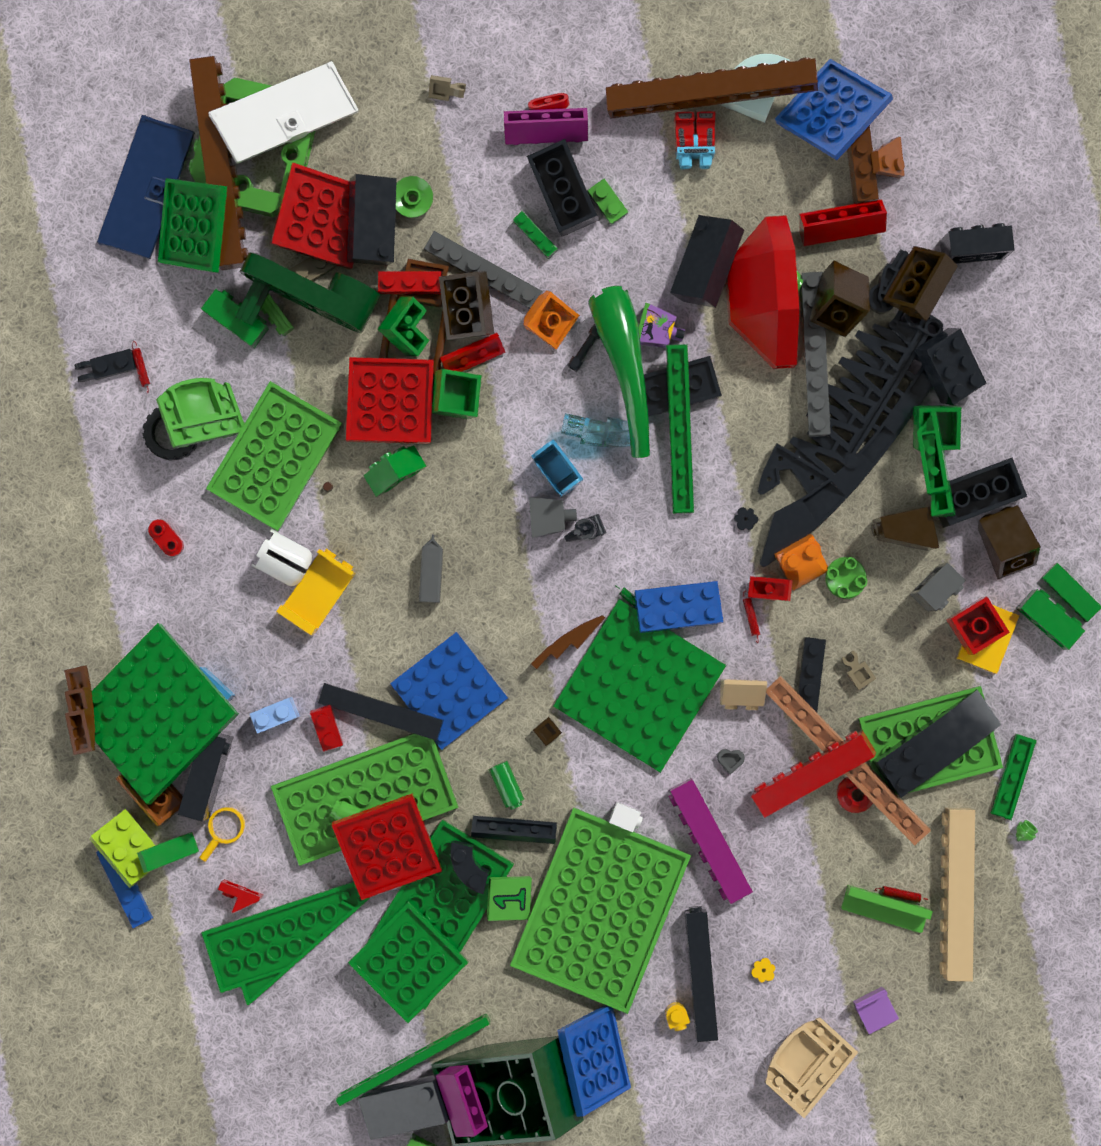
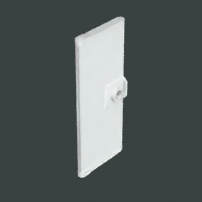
(283, 112)

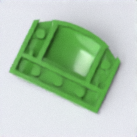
(199, 411)

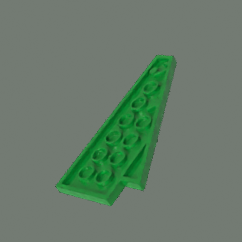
(269, 943)

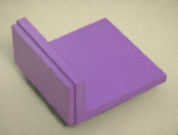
(875, 1010)

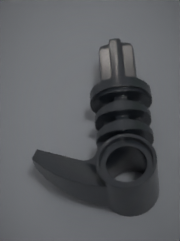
(586, 529)

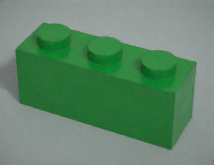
(224, 311)
(1051, 619)

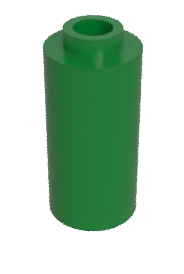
(506, 785)

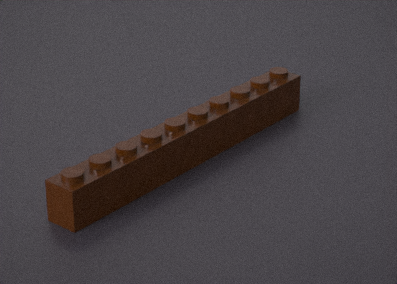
(712, 88)
(217, 158)

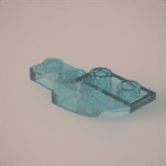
(597, 433)

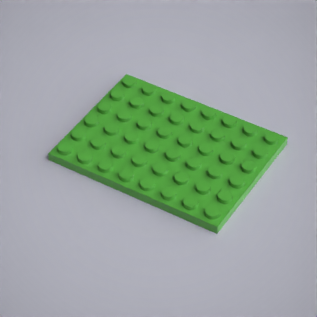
(600, 910)

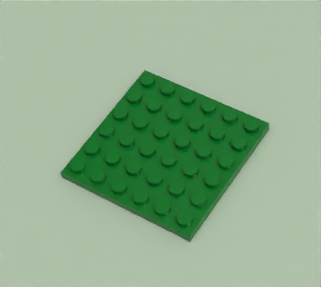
(639, 687)
(157, 713)

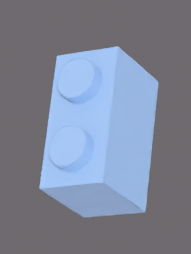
(274, 715)

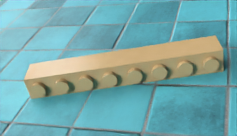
(958, 894)

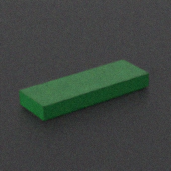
(1071, 592)
(168, 852)

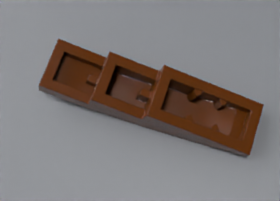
(575, 637)
(81, 710)

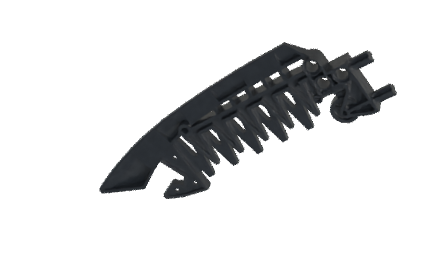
(828, 488)

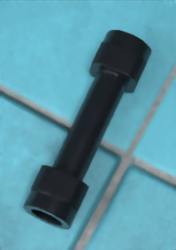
(576, 362)

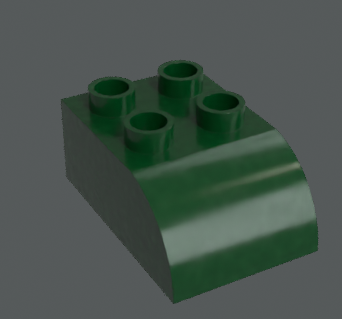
(520, 1091)

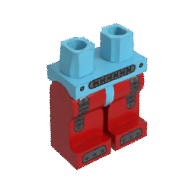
(695, 146)

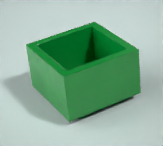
(456, 394)
(949, 423)

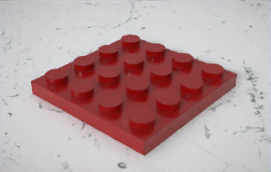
(314, 216)
(389, 400)
(386, 846)

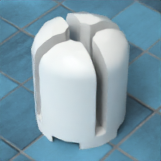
(278, 568)

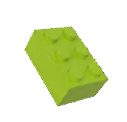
(119, 844)

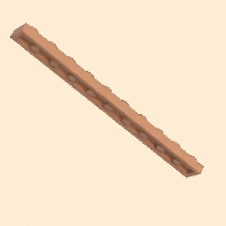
(862, 775)

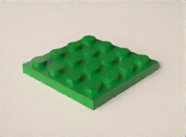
(192, 225)
(408, 962)

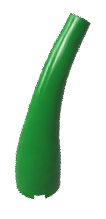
(620, 335)

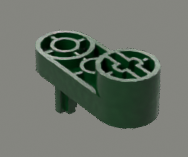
(343, 302)

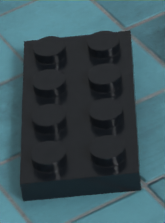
(702, 386)

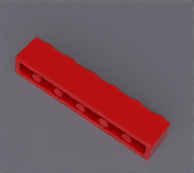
(813, 773)

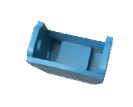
(557, 468)

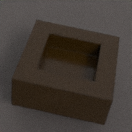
(547, 731)

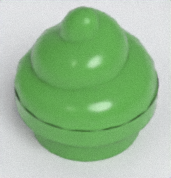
(1025, 831)

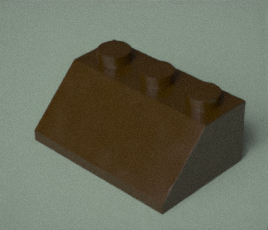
(920, 282)
(466, 305)

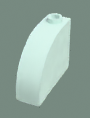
(755, 108)

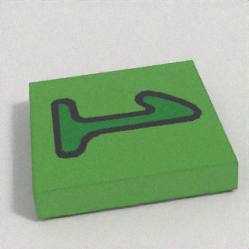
(509, 898)

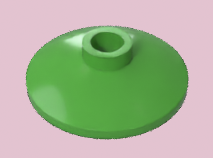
(413, 186)

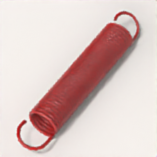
(140, 365)
(751, 616)
(901, 894)

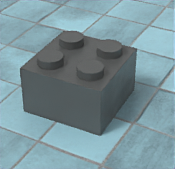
(938, 587)

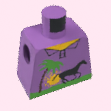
(658, 327)

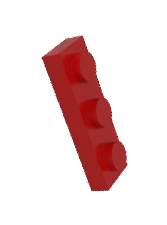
(409, 282)
(473, 354)

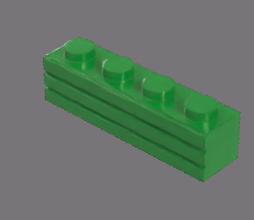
(535, 235)

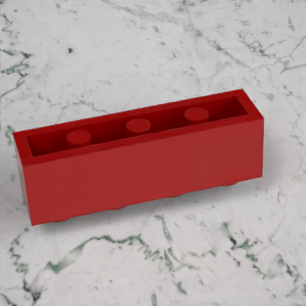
(842, 222)

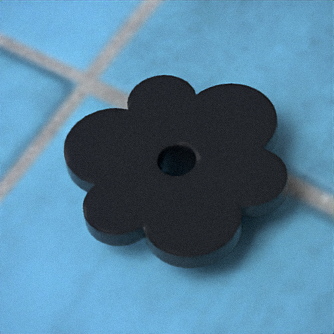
(741, 523)

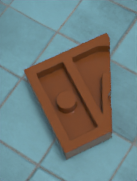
(889, 159)

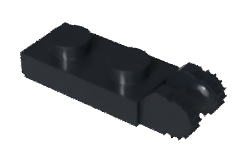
(107, 365)

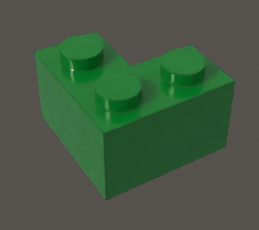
(401, 327)
(394, 469)

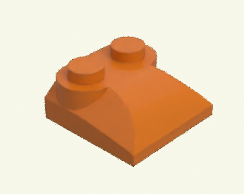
(550, 319)
(802, 561)

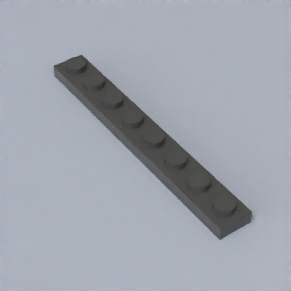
(815, 361)

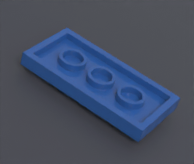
(678, 606)

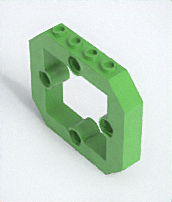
(255, 199)

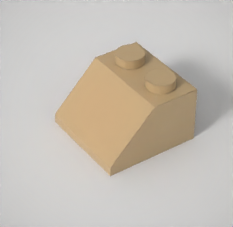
(742, 693)

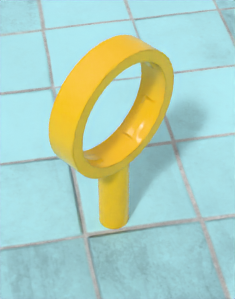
(216, 840)

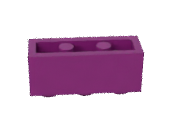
(461, 1101)

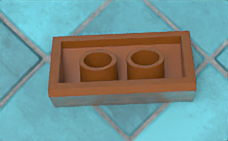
(162, 808)

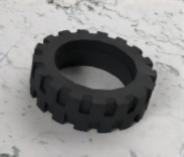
(151, 443)

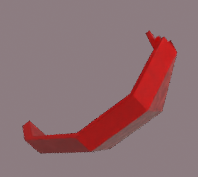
(765, 293)

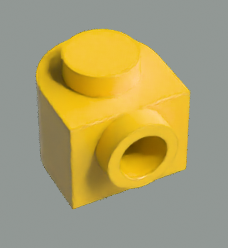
(677, 1016)

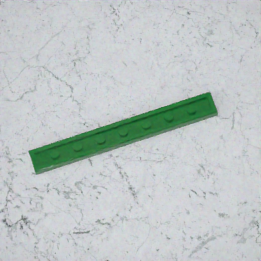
(680, 428)
(413, 1059)

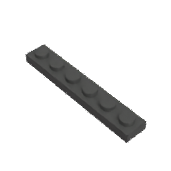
(470, 262)

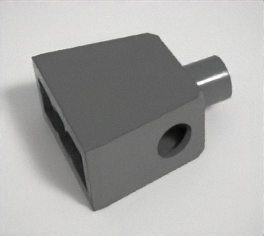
(549, 516)

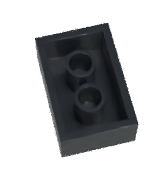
(978, 243)
(950, 366)

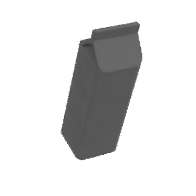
(431, 572)

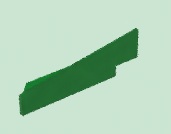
(935, 467)

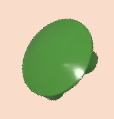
(846, 577)

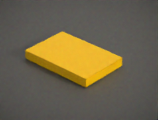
(992, 656)

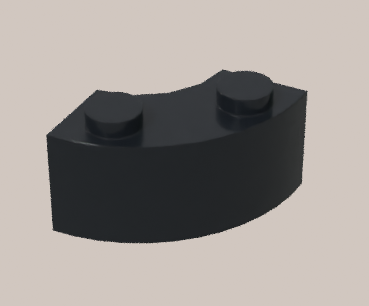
(467, 867)

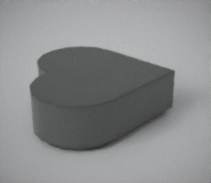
(730, 759)

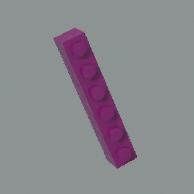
(710, 840)

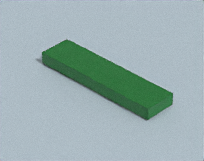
(1013, 776)

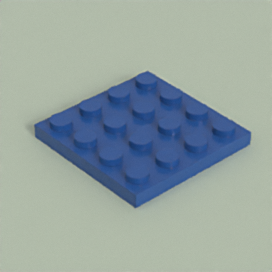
(836, 112)
(451, 687)
(594, 1060)

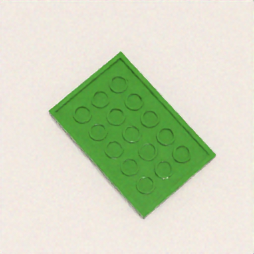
(274, 456)
(894, 725)

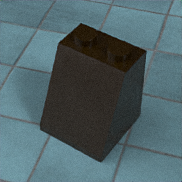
(841, 299)
(907, 529)
(1009, 541)

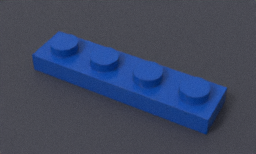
(130, 898)

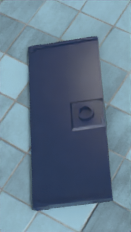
(137, 203)

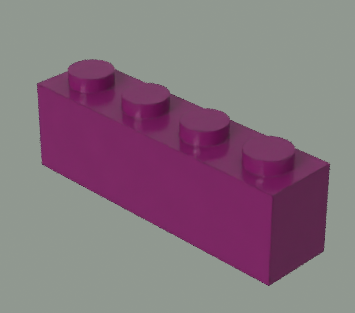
(545, 126)

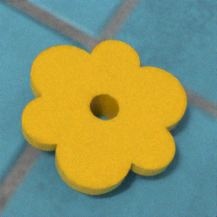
(767, 974)

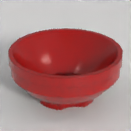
(845, 799)

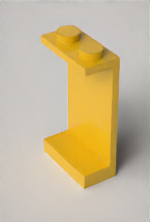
(317, 592)

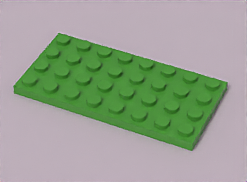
(363, 781)

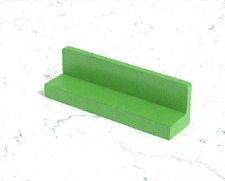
(885, 909)

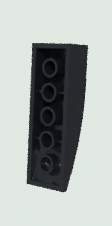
(937, 744)

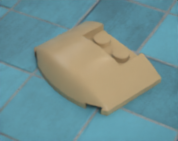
(808, 1064)

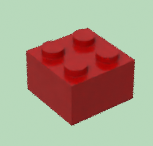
(977, 625)

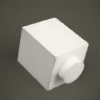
(625, 817)

